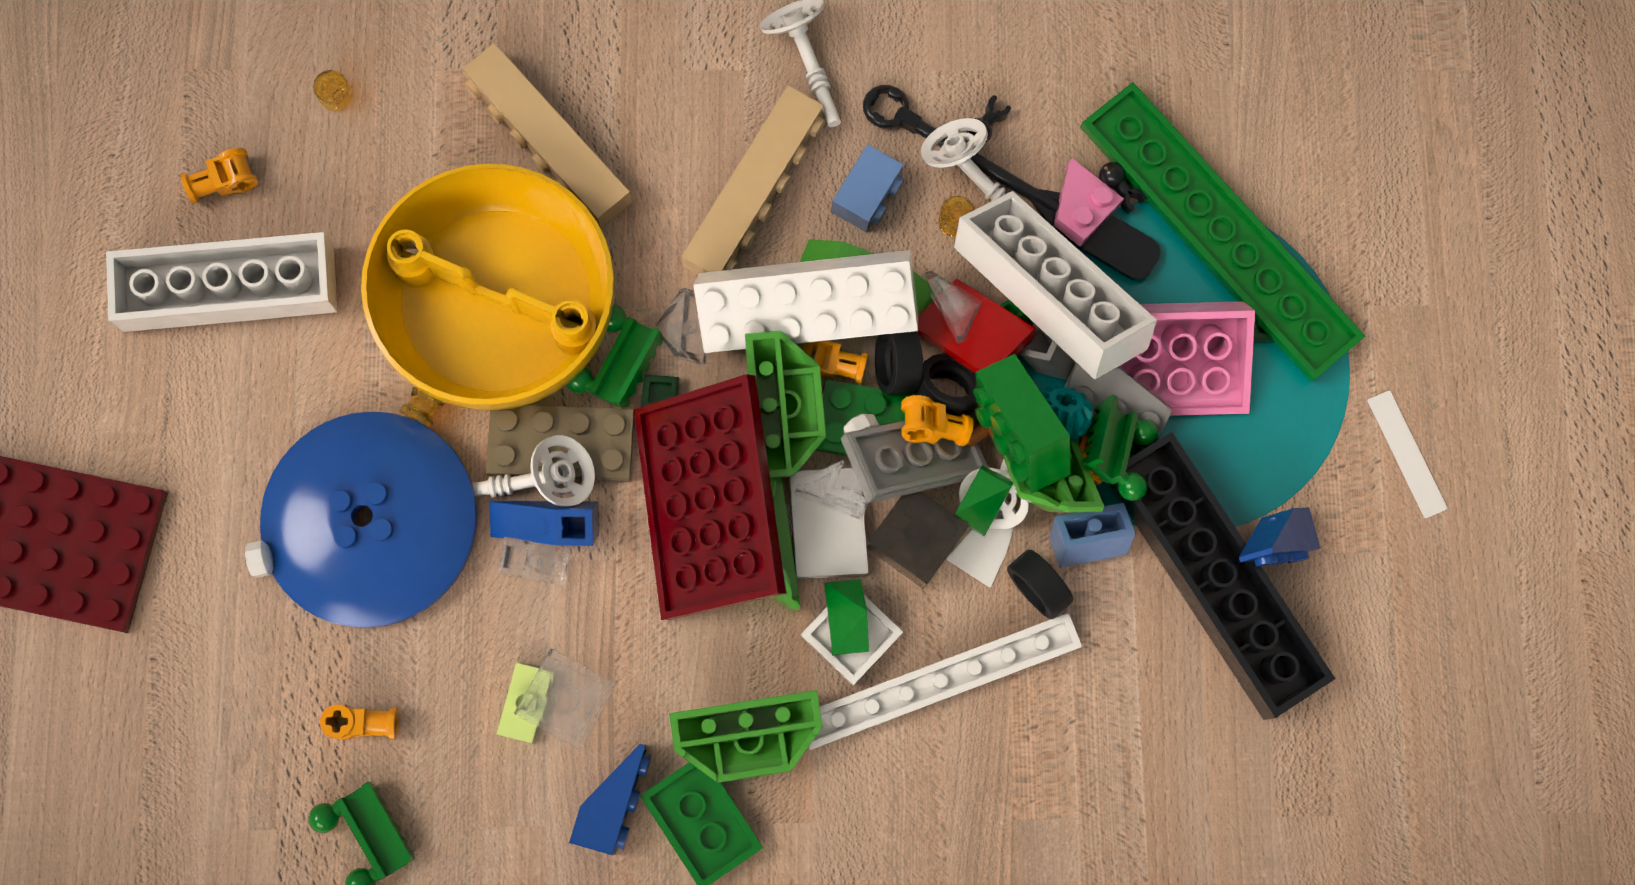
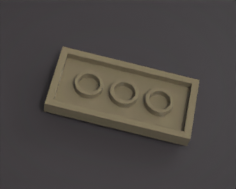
(601, 431)

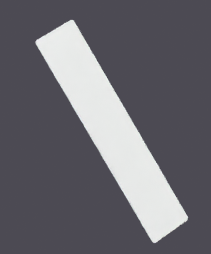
(1407, 454)

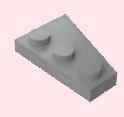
(1131, 394)

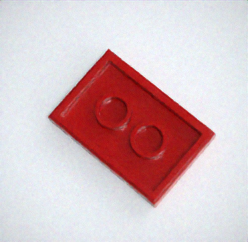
(991, 338)

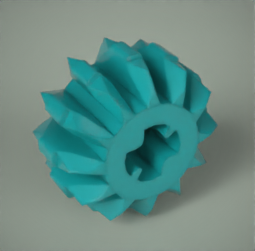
(1070, 408)

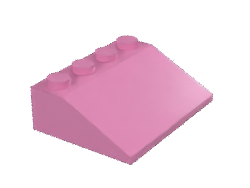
(1199, 357)

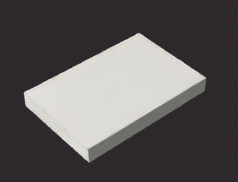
(824, 539)

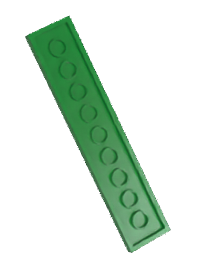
(1222, 231)

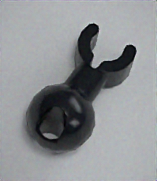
(990, 118)
(1115, 179)

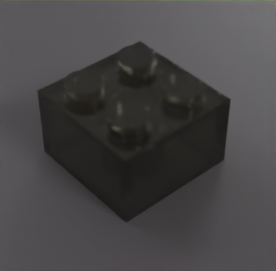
(917, 537)

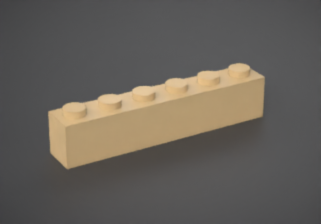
(545, 134)
(754, 184)

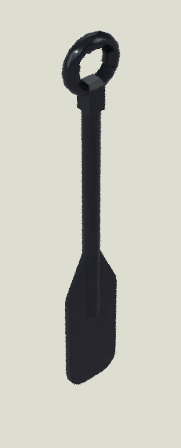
(1112, 243)

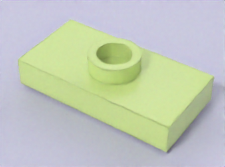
(511, 724)

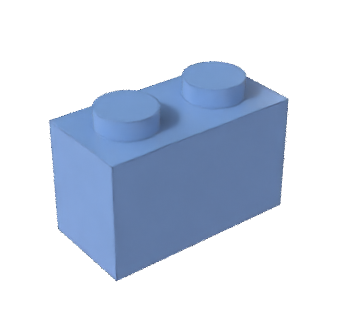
(867, 189)
(1091, 535)

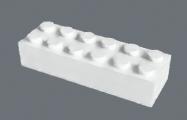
(221, 282)
(1054, 284)
(808, 300)

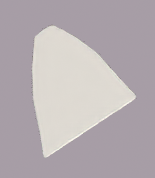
(982, 555)

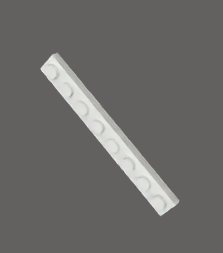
(946, 679)

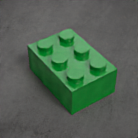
(1022, 424)

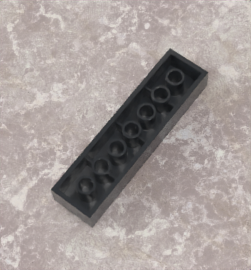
(1227, 596)

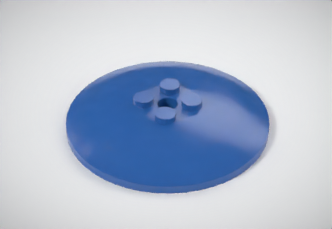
(417, 530)

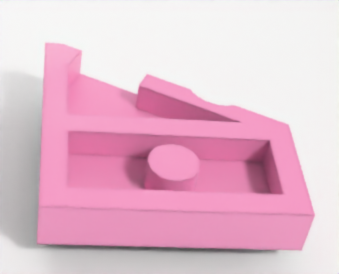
(1083, 203)

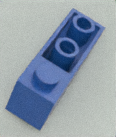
(545, 522)
(1282, 538)
(604, 812)

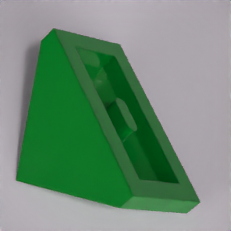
(983, 500)
(847, 617)

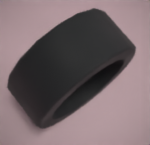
(898, 363)
(946, 367)
(1040, 584)

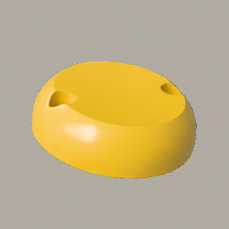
(491, 286)

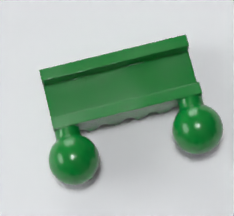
(624, 362)
(1112, 446)
(373, 830)

